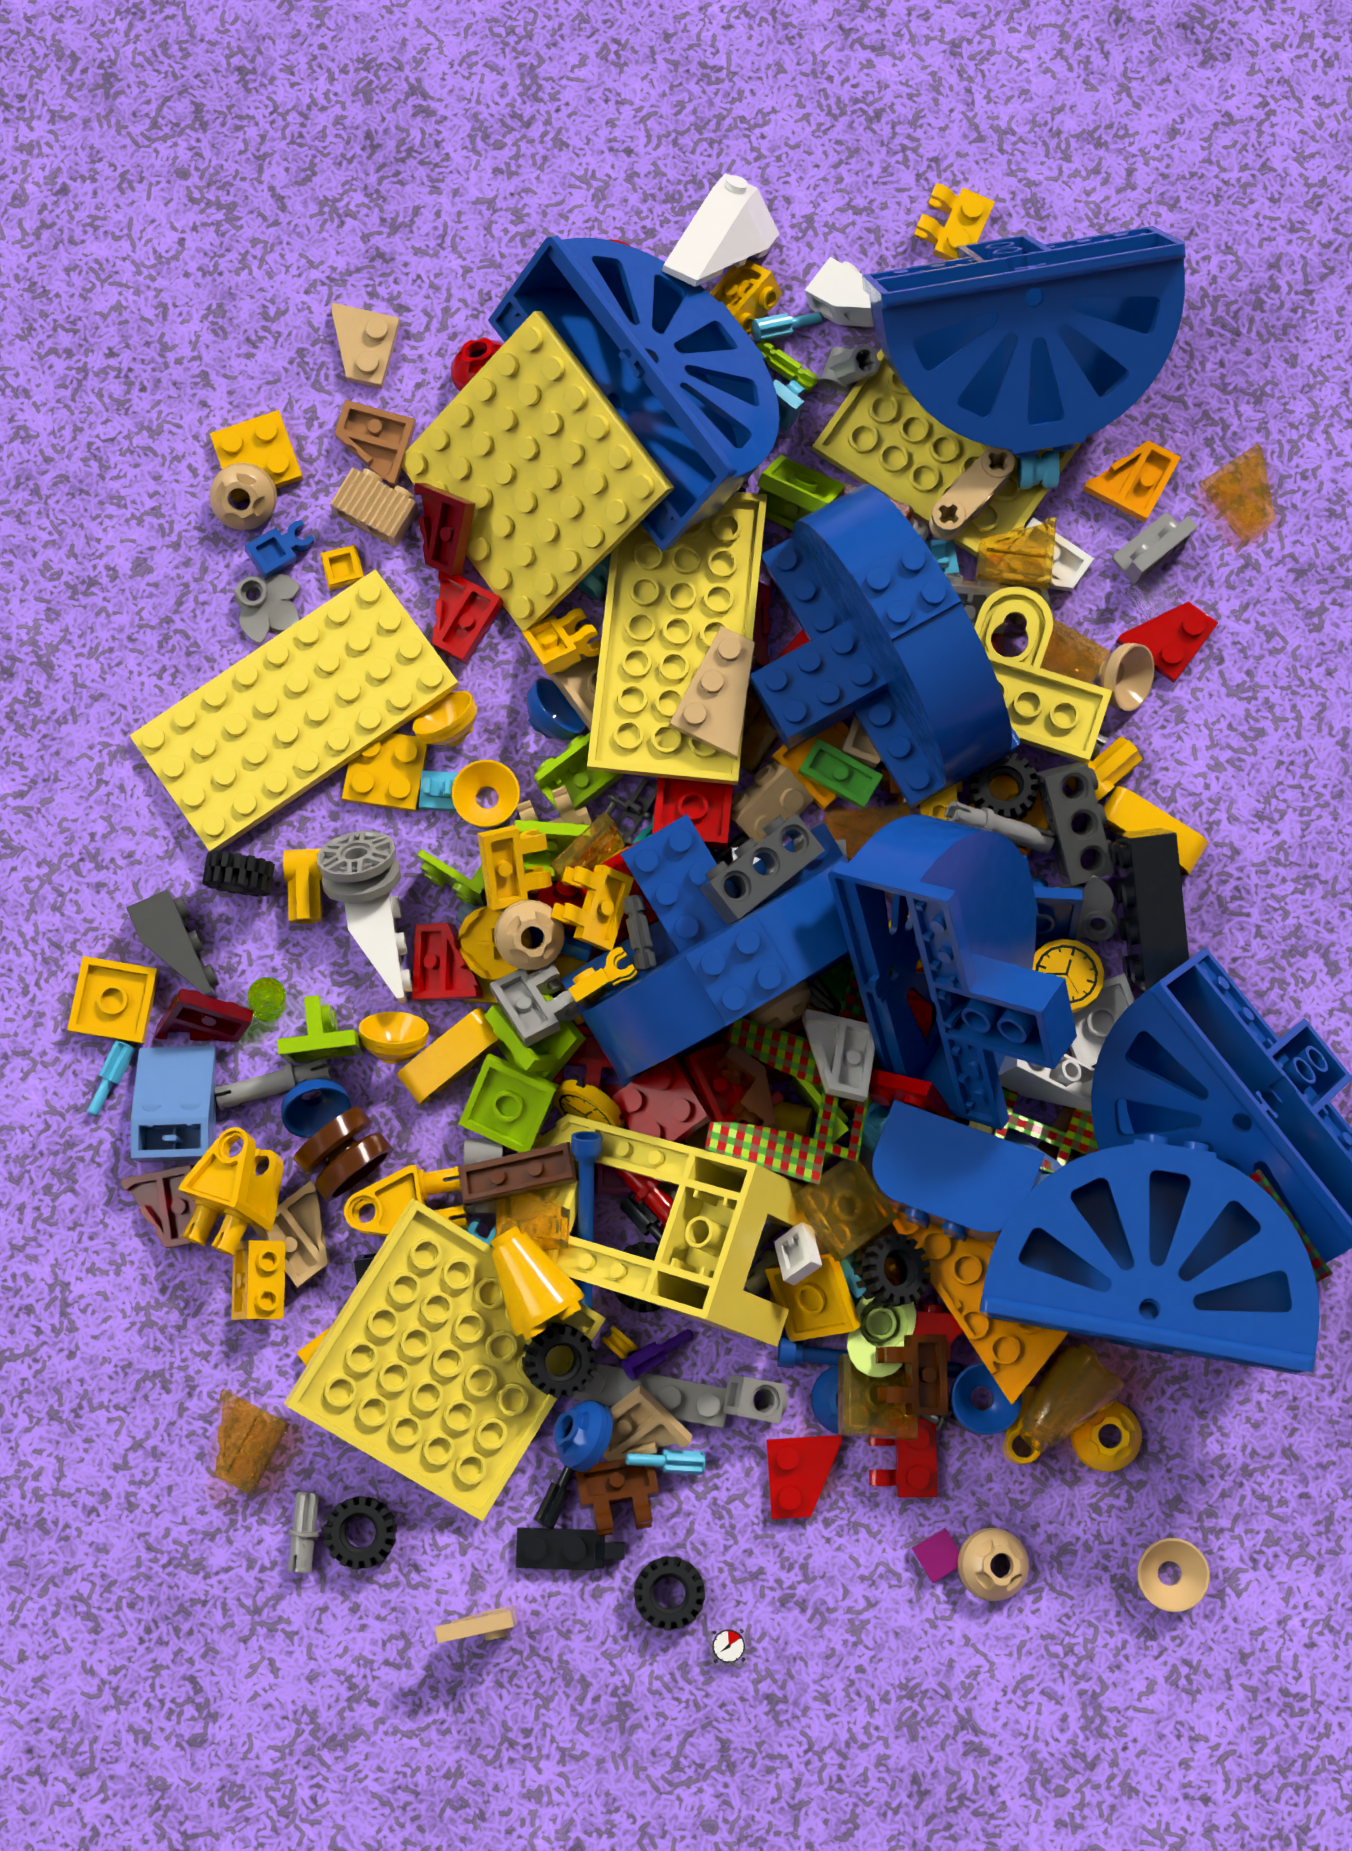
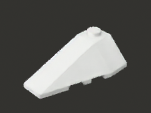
(723, 233)

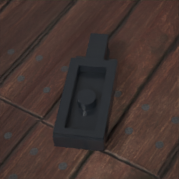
(564, 1549)

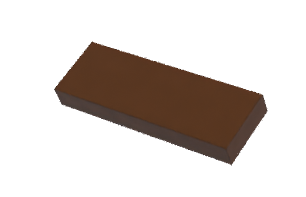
(517, 1174)

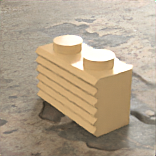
(375, 506)

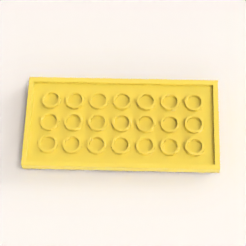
(657, 632)
(294, 711)

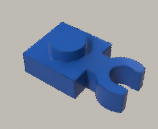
(276, 551)

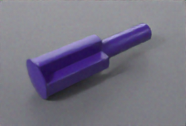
(653, 1355)

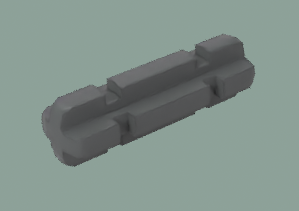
(639, 932)

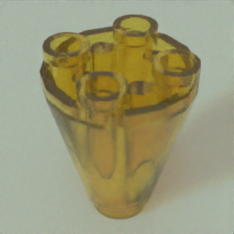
(1068, 1396)

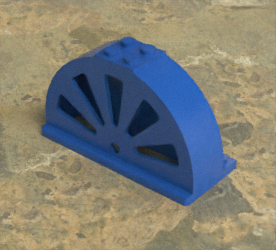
(1031, 336)
(664, 361)
(882, 647)
(977, 948)
(704, 968)
(1211, 1071)
(1160, 1258)

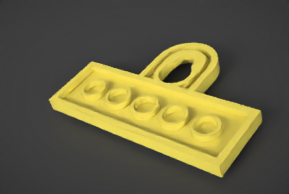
(1042, 705)

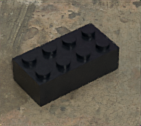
(1151, 904)

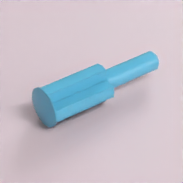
(781, 325)
(112, 1072)
(671, 1461)

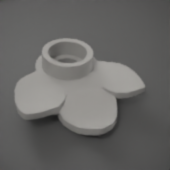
(271, 609)
(1097, 903)

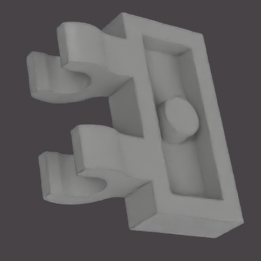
(527, 1009)

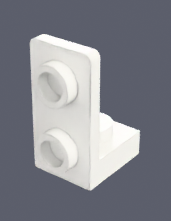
(800, 1253)

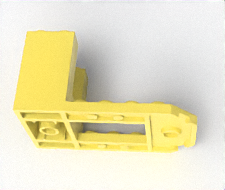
(706, 1236)

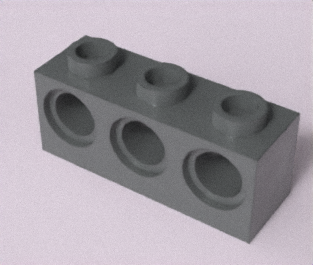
(1060, 811)
(779, 864)

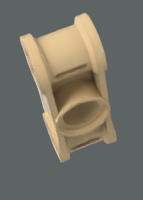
(971, 493)

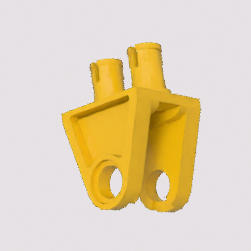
(232, 1190)
(394, 1193)

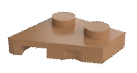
(376, 438)

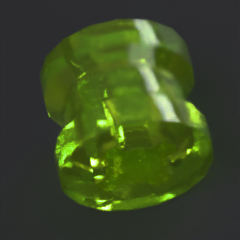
(268, 991)

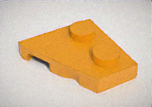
(1135, 480)

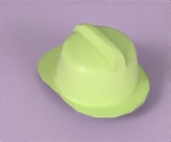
(879, 1329)

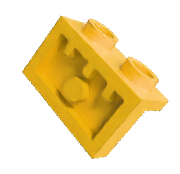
(747, 293)
(258, 1280)

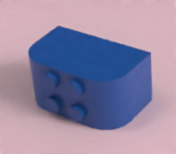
(952, 1173)

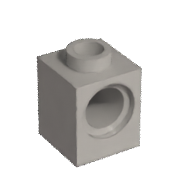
(740, 1398)

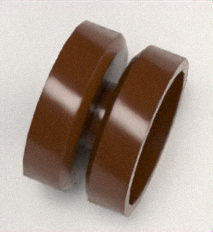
(343, 1153)

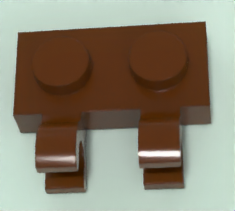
(924, 1374)
(613, 1484)

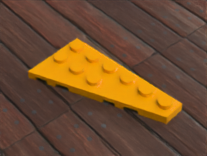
(958, 1274)

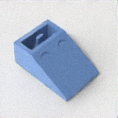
(174, 1104)

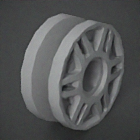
(358, 866)

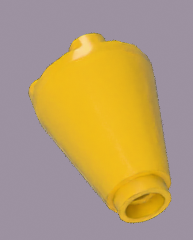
(531, 1283)

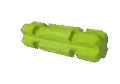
(787, 366)

